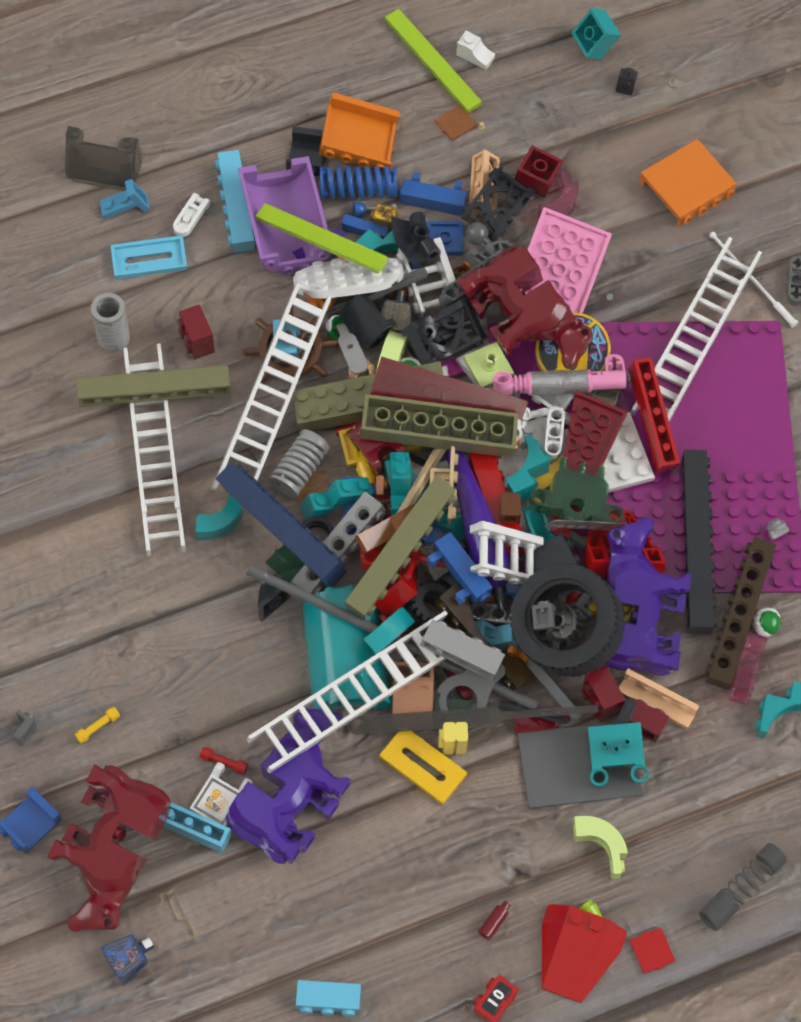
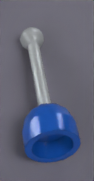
(360, 208)

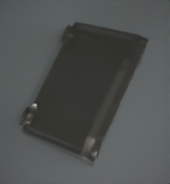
(100, 163)

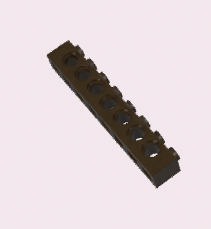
(724, 676)

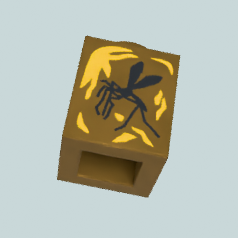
(382, 215)

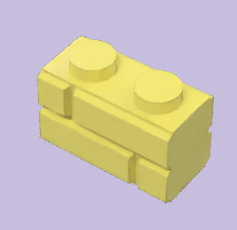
(453, 738)

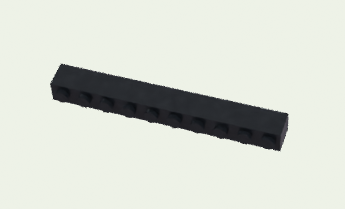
(697, 541)

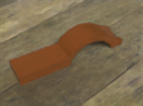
(382, 531)

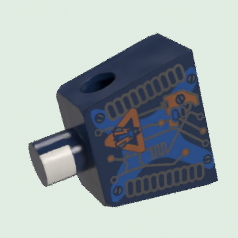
(127, 956)

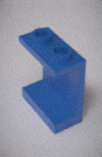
(29, 822)

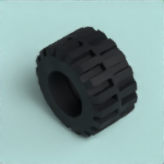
(426, 593)

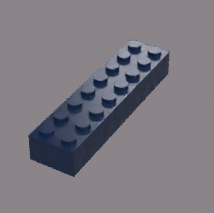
(282, 524)

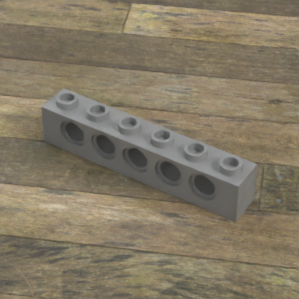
(340, 534)

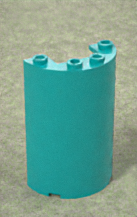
(339, 647)

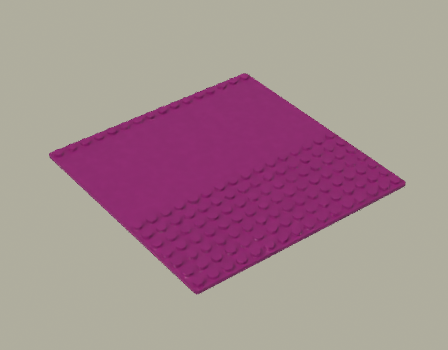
(735, 413)

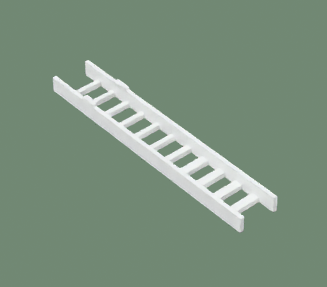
(272, 351)
(692, 369)
(153, 416)
(391, 667)

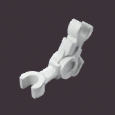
(540, 413)

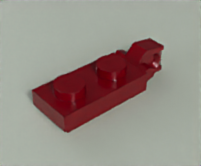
(534, 724)

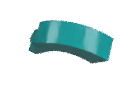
(221, 523)
(389, 630)

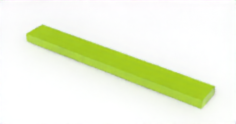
(433, 61)
(322, 238)

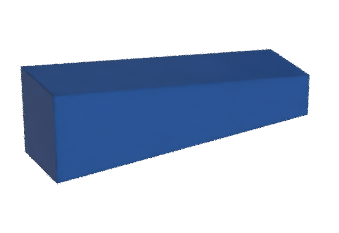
(359, 226)

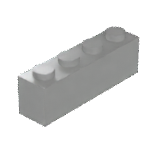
(462, 649)

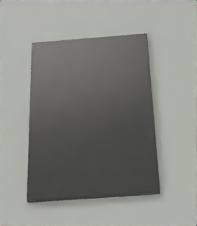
(560, 767)

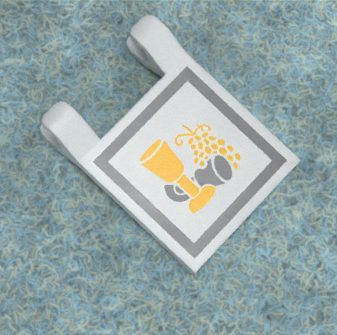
(216, 796)

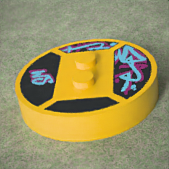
(550, 358)

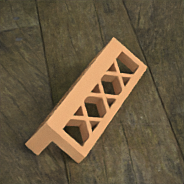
(479, 176)
(678, 708)

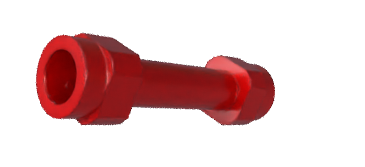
(239, 767)

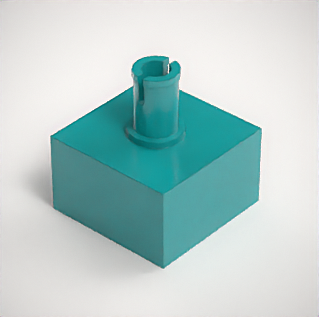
(596, 33)

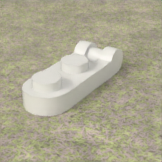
(190, 215)

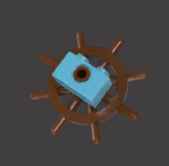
(311, 362)

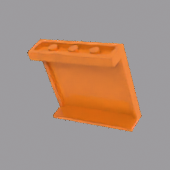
(358, 132)
(689, 182)

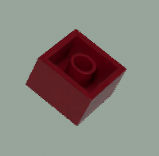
(538, 170)
(196, 332)
(603, 692)

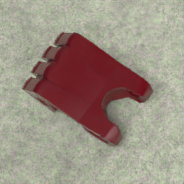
(372, 449)

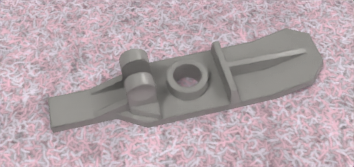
(351, 350)

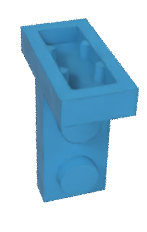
(125, 200)

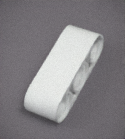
(554, 427)

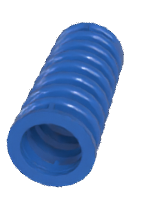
(363, 182)

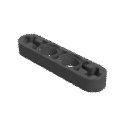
(552, 688)

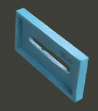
(168, 245)

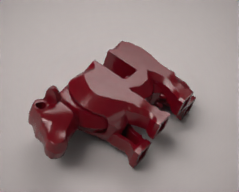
(531, 316)
(105, 865)

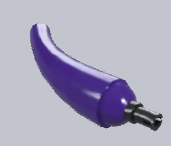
(473, 510)

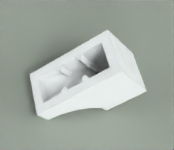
(473, 50)

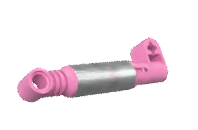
(564, 381)

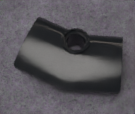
(414, 238)

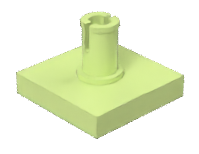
(486, 363)

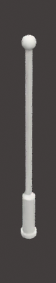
(777, 305)

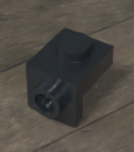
(626, 81)

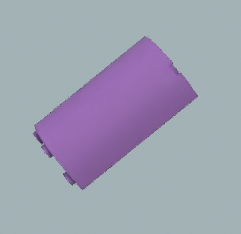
(293, 193)

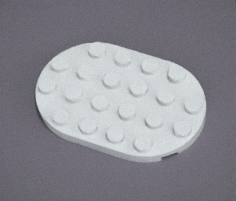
(345, 278)

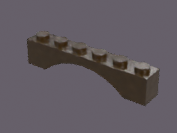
(461, 618)

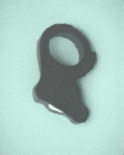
(479, 684)

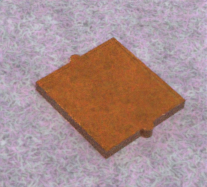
(455, 123)
(315, 484)

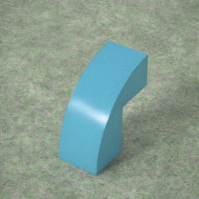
(499, 636)

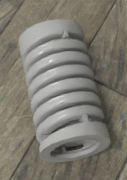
(110, 322)
(299, 464)

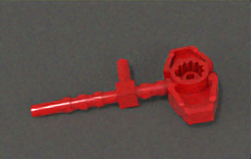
(369, 557)

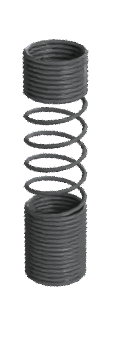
(724, 904)

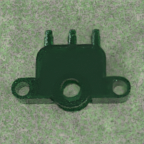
(577, 489)

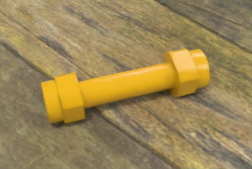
(83, 734)

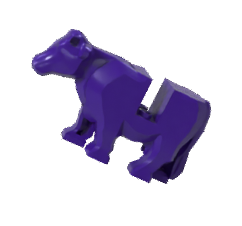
(648, 592)
(301, 783)

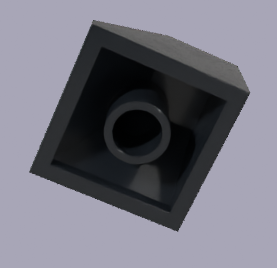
(270, 599)

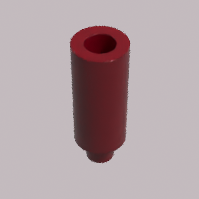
(494, 921)

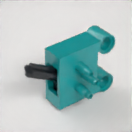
(617, 746)

